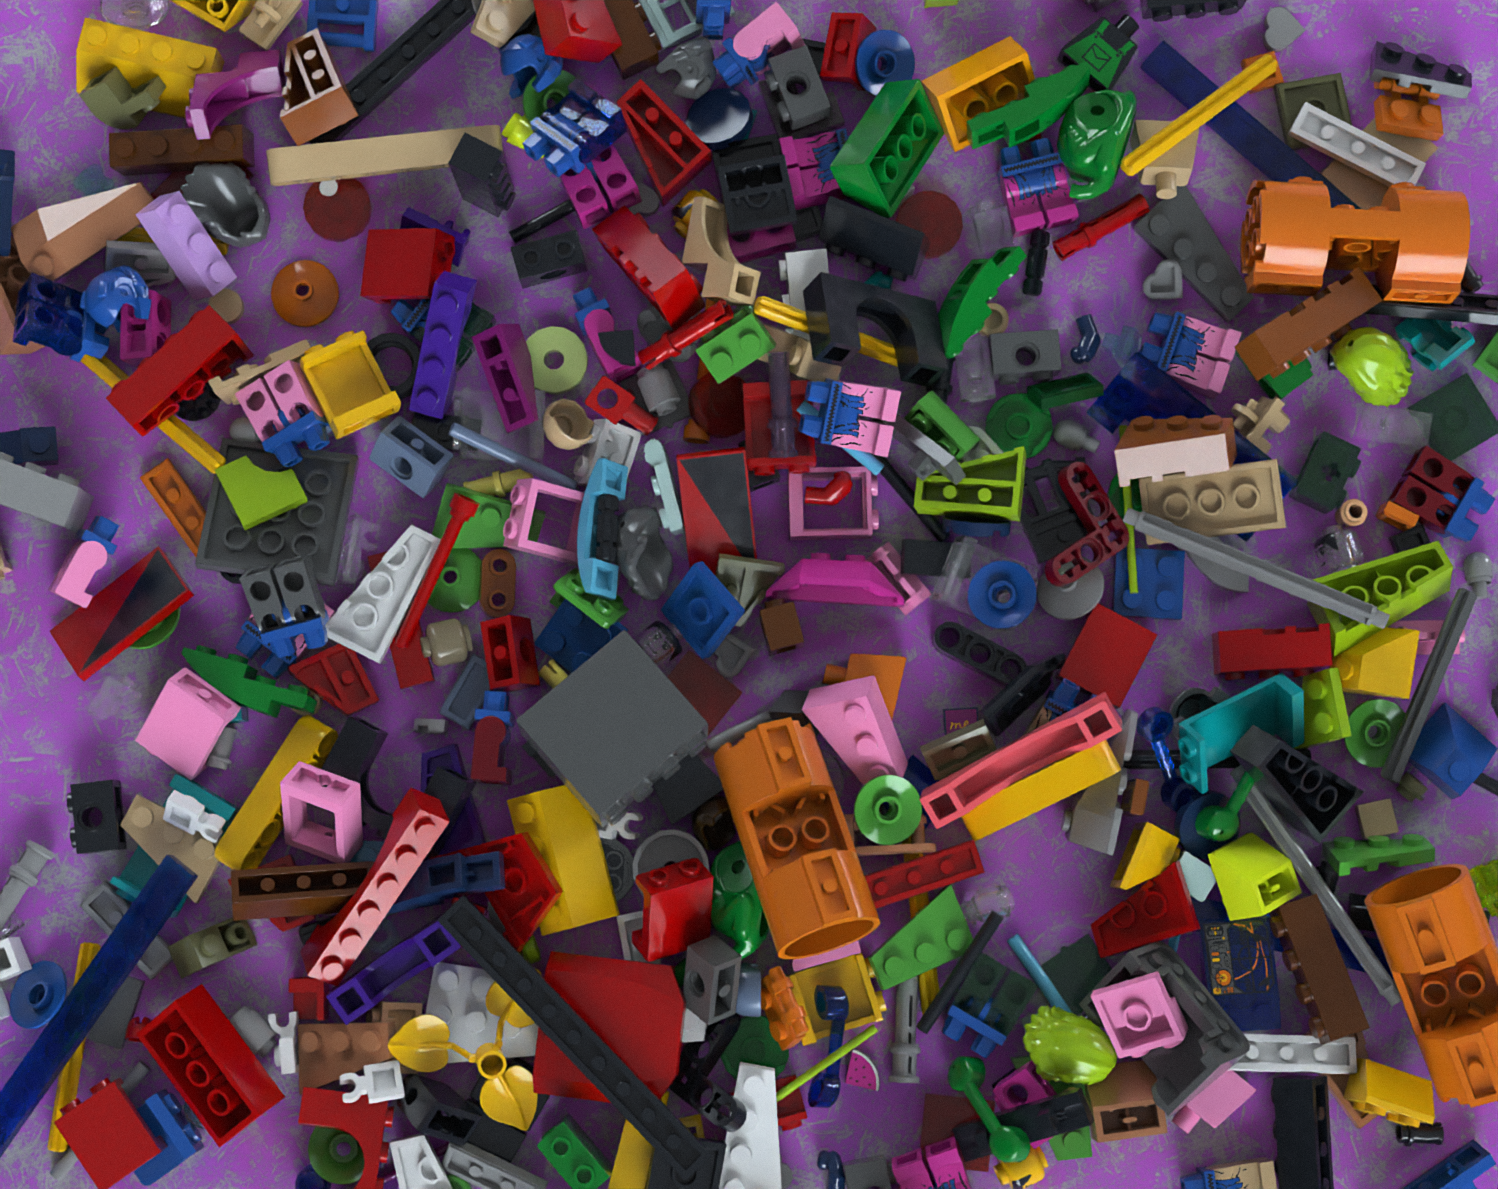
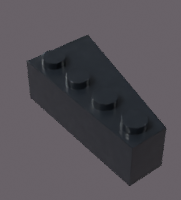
(1298, 787)

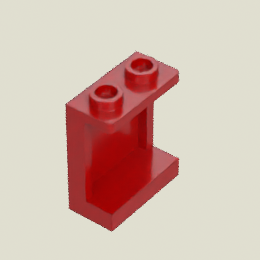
(405, 263)
(757, 435)
(1107, 654)
(674, 908)
(108, 1134)

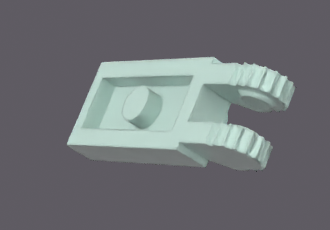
(665, 485)

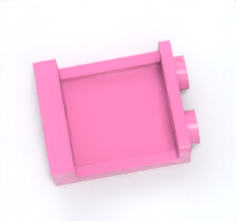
(186, 723)

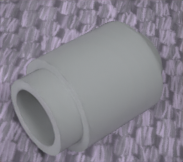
(658, 390)
(254, 1031)

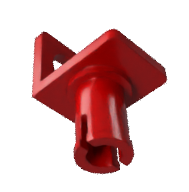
(623, 409)

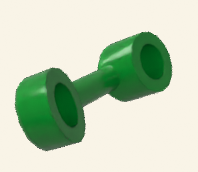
(1222, 822)
(1005, 1142)

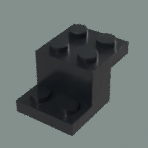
(754, 185)

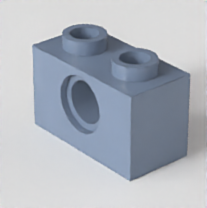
(411, 456)

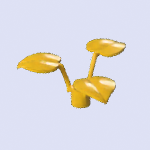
(505, 1094)

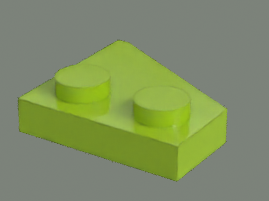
(1324, 709)

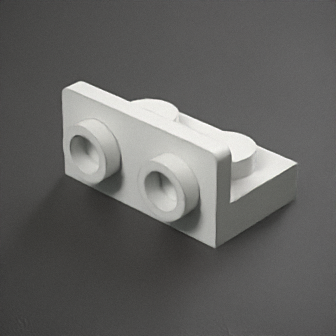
(608, 442)

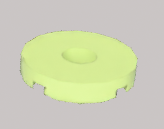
(570, 347)

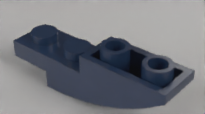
(451, 878)

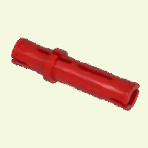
(1089, 233)
(674, 341)

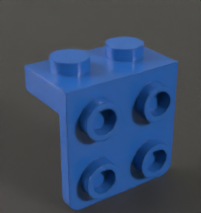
(183, 1139)

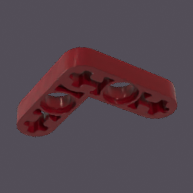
(1097, 536)

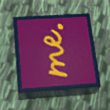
(958, 718)

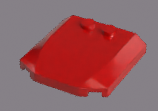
(629, 1006)

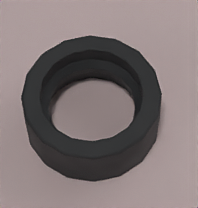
(403, 342)

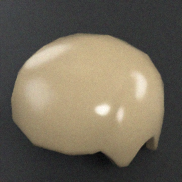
(567, 424)

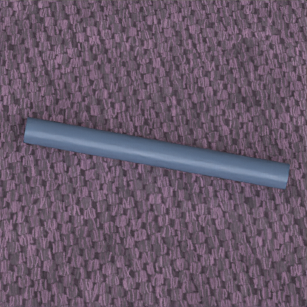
(511, 456)

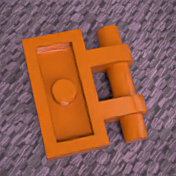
(1404, 116)
(782, 1009)

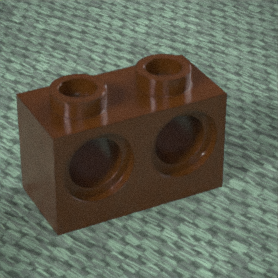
(781, 626)

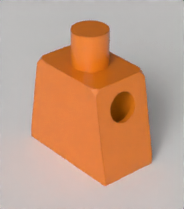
(886, 669)

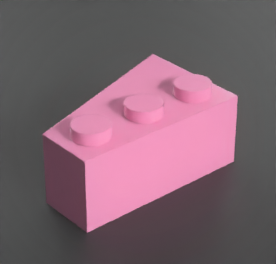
(857, 727)

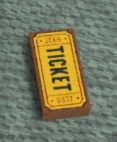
(1134, 797)

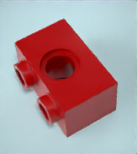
(510, 653)

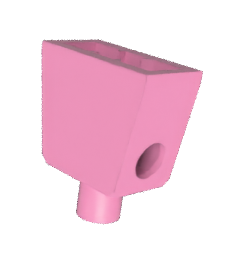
(1215, 1102)

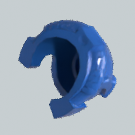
(525, 58)
(113, 289)

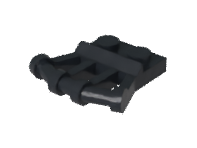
(1055, 529)

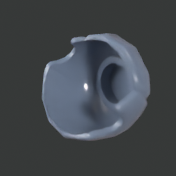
(749, 991)

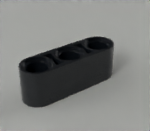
(961, 652)

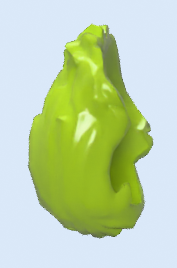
(1374, 365)
(1068, 1047)

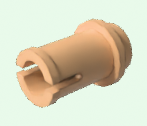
(1357, 509)

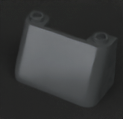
(1212, 1037)

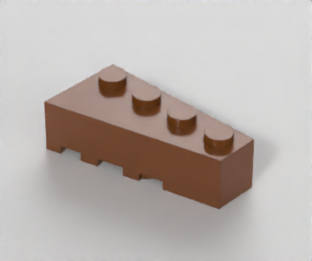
(1308, 326)

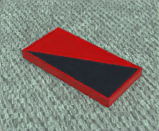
(716, 505)
(121, 613)

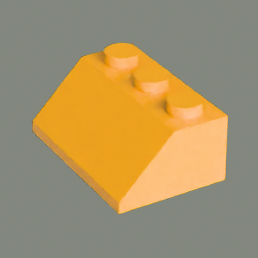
(978, 86)

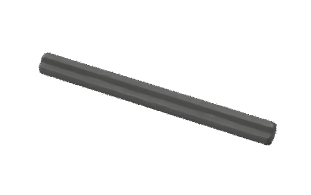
(1428, 685)

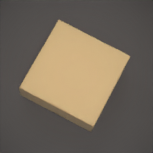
(1376, 818)

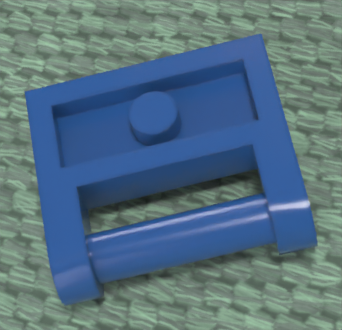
(345, 13)

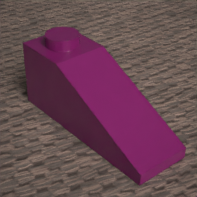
(509, 373)

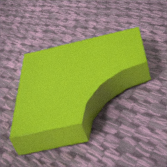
(259, 493)

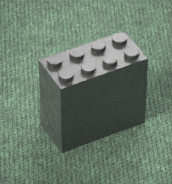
(614, 729)

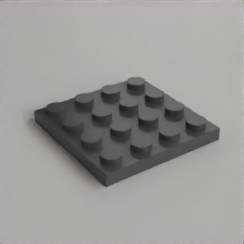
(310, 528)

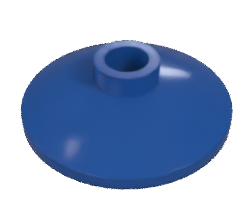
(896, 60)
(994, 580)
(38, 995)

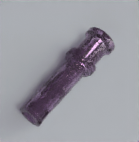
(781, 421)

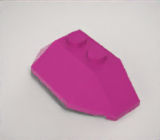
(836, 583)

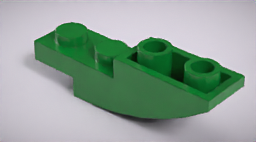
(1043, 104)
(965, 304)
(238, 682)

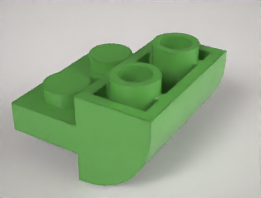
(942, 425)

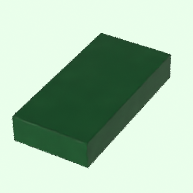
(1065, 390)

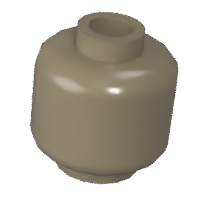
(446, 642)

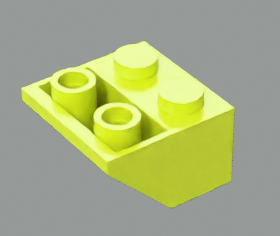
(1253, 877)

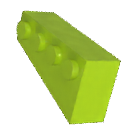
(1391, 583)

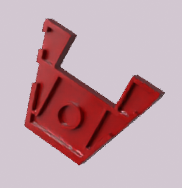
(528, 886)

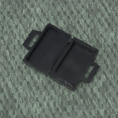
(498, 1137)

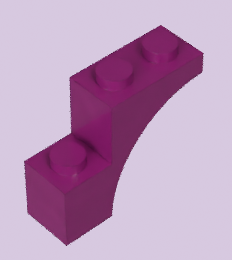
(218, 94)

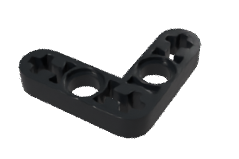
(699, 1081)

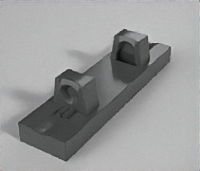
(927, 455)

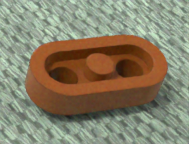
(497, 583)

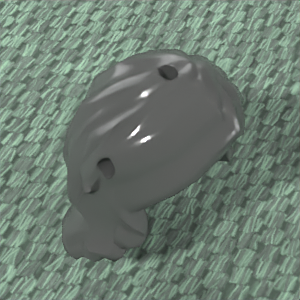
(227, 204)
(643, 553)

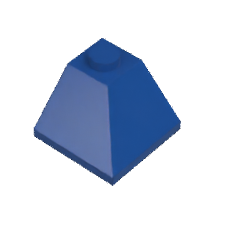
(1451, 752)

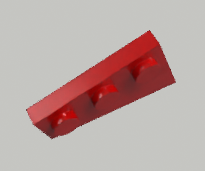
(1148, 916)

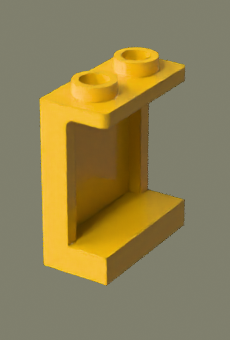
(348, 384)
(851, 974)

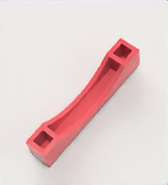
(1056, 739)

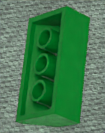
(888, 147)

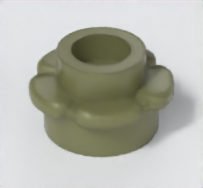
(1411, 787)

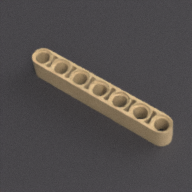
(371, 155)

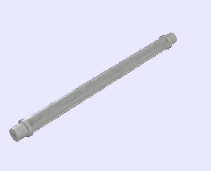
(1257, 568)
(1317, 885)

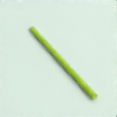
(1131, 554)
(830, 1059)

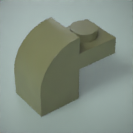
(118, 103)

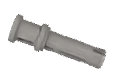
(21, 877)
(905, 1047)

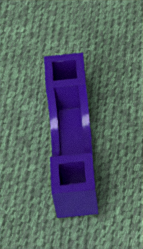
(443, 331)
(392, 969)

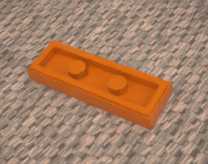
(177, 502)

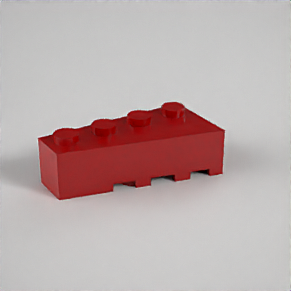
(650, 266)

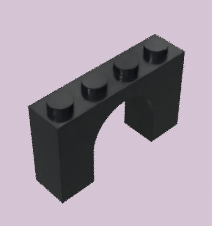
(906, 318)
(353, 758)

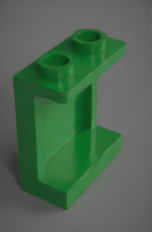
(575, 1155)

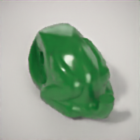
(1095, 139)
(736, 902)

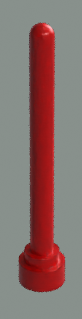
(461, 510)

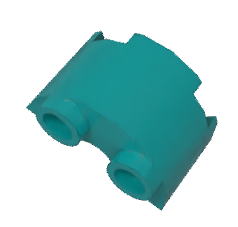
(1434, 341)

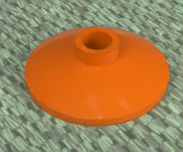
(316, 304)

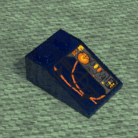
(1241, 970)

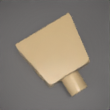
(1170, 168)

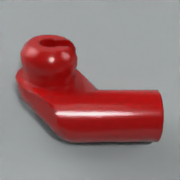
(832, 492)

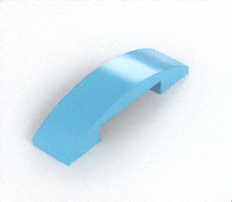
(597, 575)

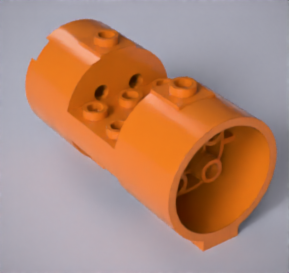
(1410, 241)
(796, 840)
(1444, 975)

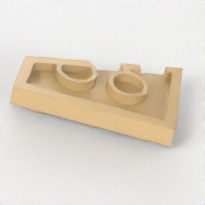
(500, 19)
(249, 373)
(160, 838)

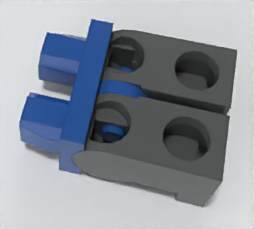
(287, 604)

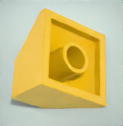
(1380, 664)
(1145, 855)

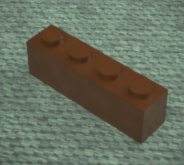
(639, 46)
(179, 149)
(295, 889)
(1318, 969)

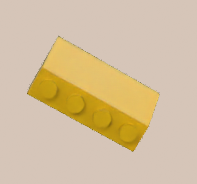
(143, 57)
(572, 851)

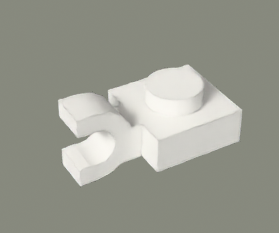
(287, 1051)

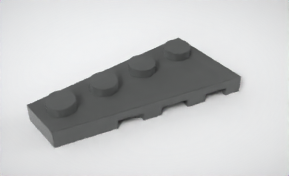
(1182, 233)

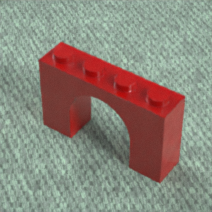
(358, 1119)

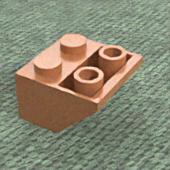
(1125, 1104)

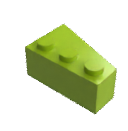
(987, 491)

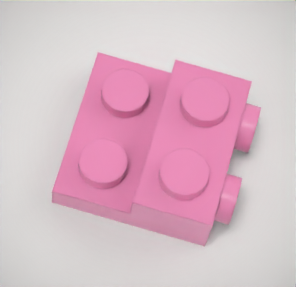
(1140, 1015)

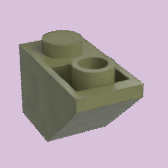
(211, 946)

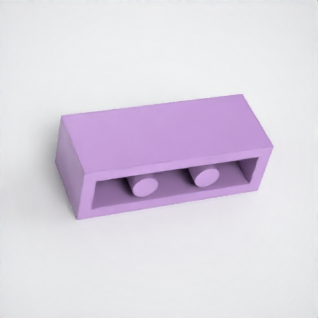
(186, 245)

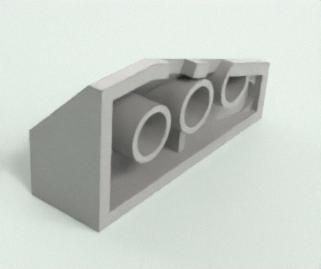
(1095, 810)

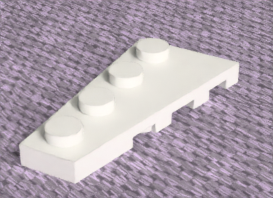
(418, 1164)

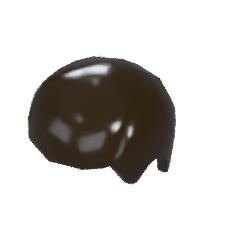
(713, 823)

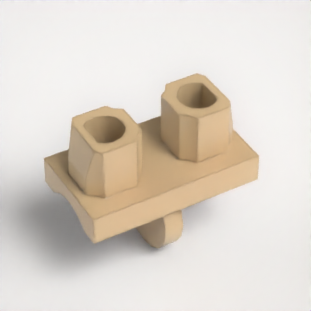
(269, 21)
(1257, 417)

